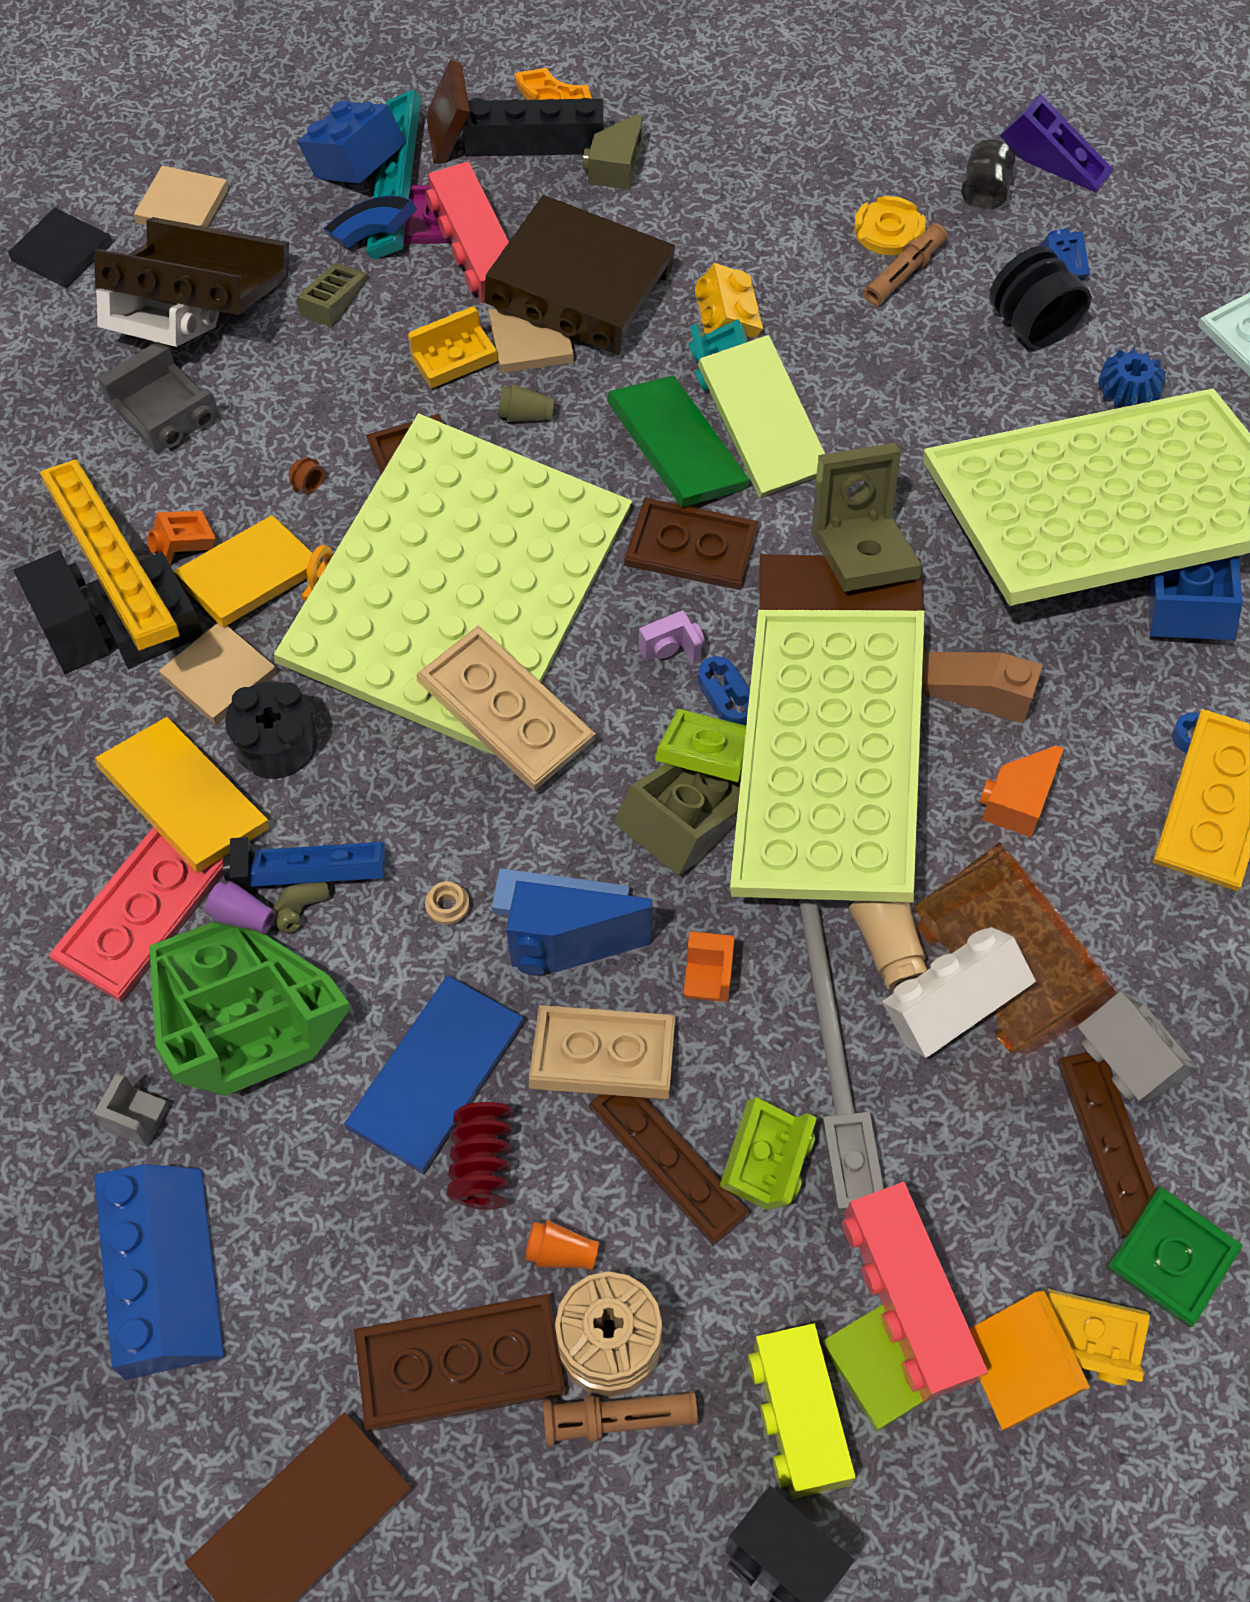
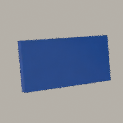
(434, 1073)

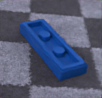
(318, 864)

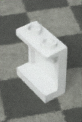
(152, 318)

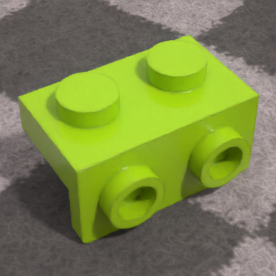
(768, 1155)

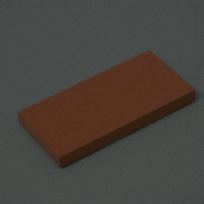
(810, 584)
(458, 1362)
(302, 1520)

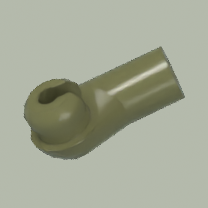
(292, 902)

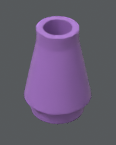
(238, 908)

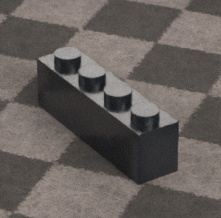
(532, 127)

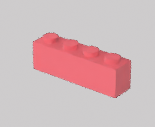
(468, 221)
(914, 1293)

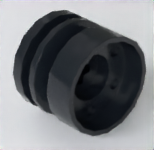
(1040, 297)

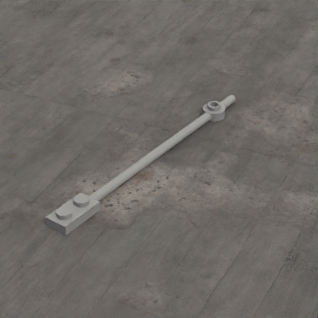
(848, 1134)

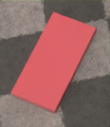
(135, 909)

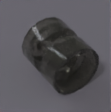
(988, 174)

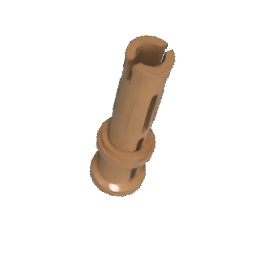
(592, 1418)

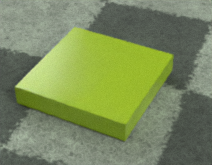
(703, 745)
(872, 1369)

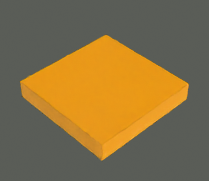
(1026, 1361)

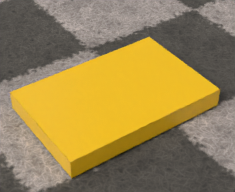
(246, 570)

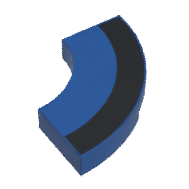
(370, 217)

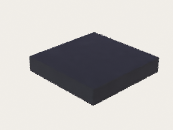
(60, 247)

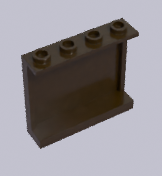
(196, 267)
(577, 273)

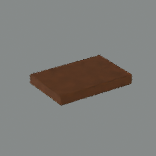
(691, 543)

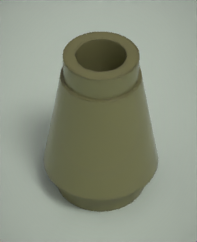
(524, 405)

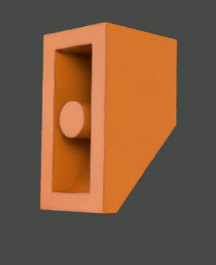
(1020, 791)

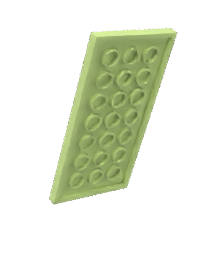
(831, 757)

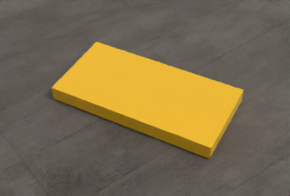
(181, 793)
(1210, 807)

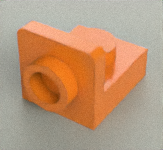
(180, 533)

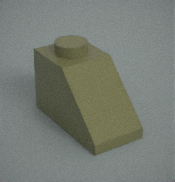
(614, 154)

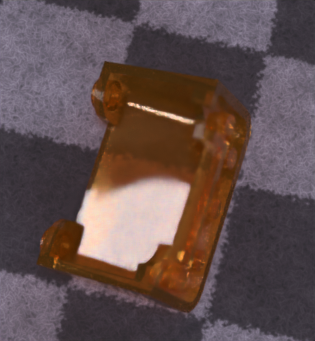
(1004, 896)

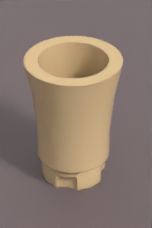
(891, 939)

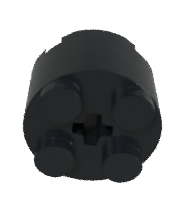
(271, 729)

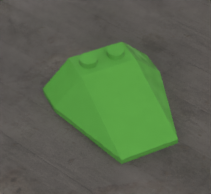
(237, 1007)

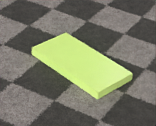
(763, 415)

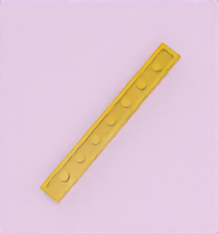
(109, 555)

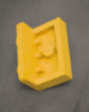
(725, 297)
(451, 347)
(1103, 1335)

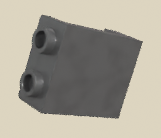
(157, 398)

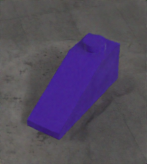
(1051, 143)

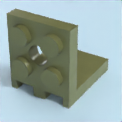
(861, 520)

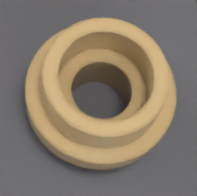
(447, 891)

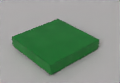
(1174, 1256)

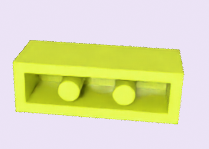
(801, 1412)

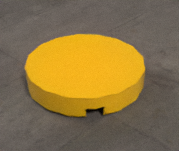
(894, 232)

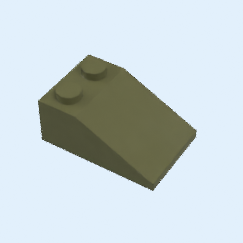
(679, 814)

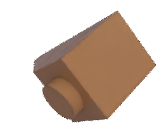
(982, 681)

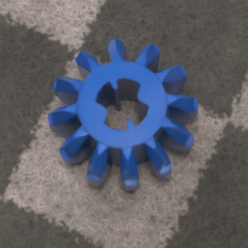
(1131, 379)

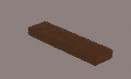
(1108, 1137)
(671, 1164)

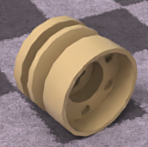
(617, 1363)

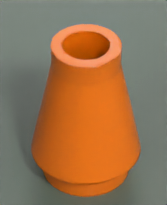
(559, 1247)

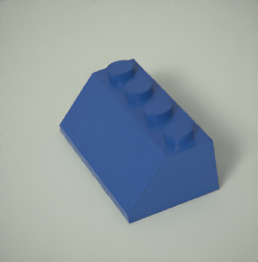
(157, 1269)

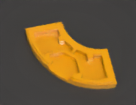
(541, 85)

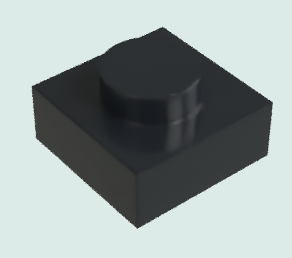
(238, 863)

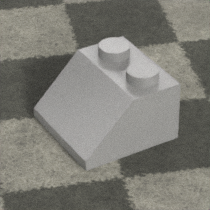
(1136, 1048)

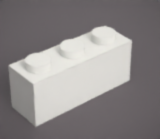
(958, 990)

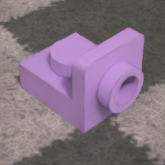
(668, 634)

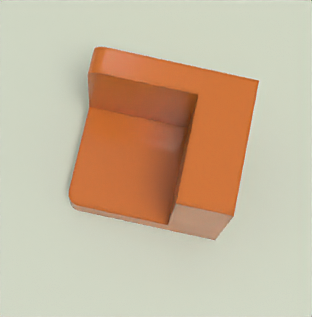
(708, 966)

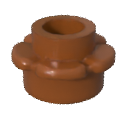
(305, 472)

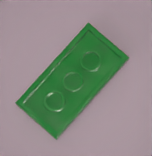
(678, 441)

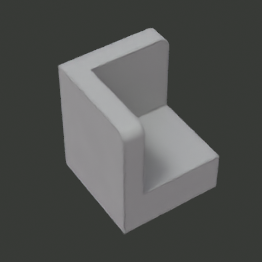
(130, 1111)

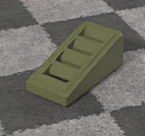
(329, 311)

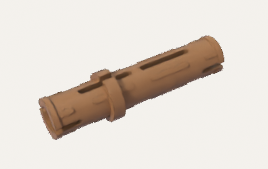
(928, 241)

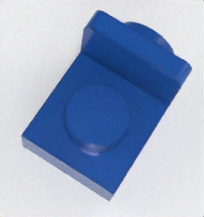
(1070, 249)

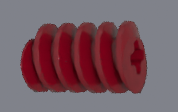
(476, 1155)

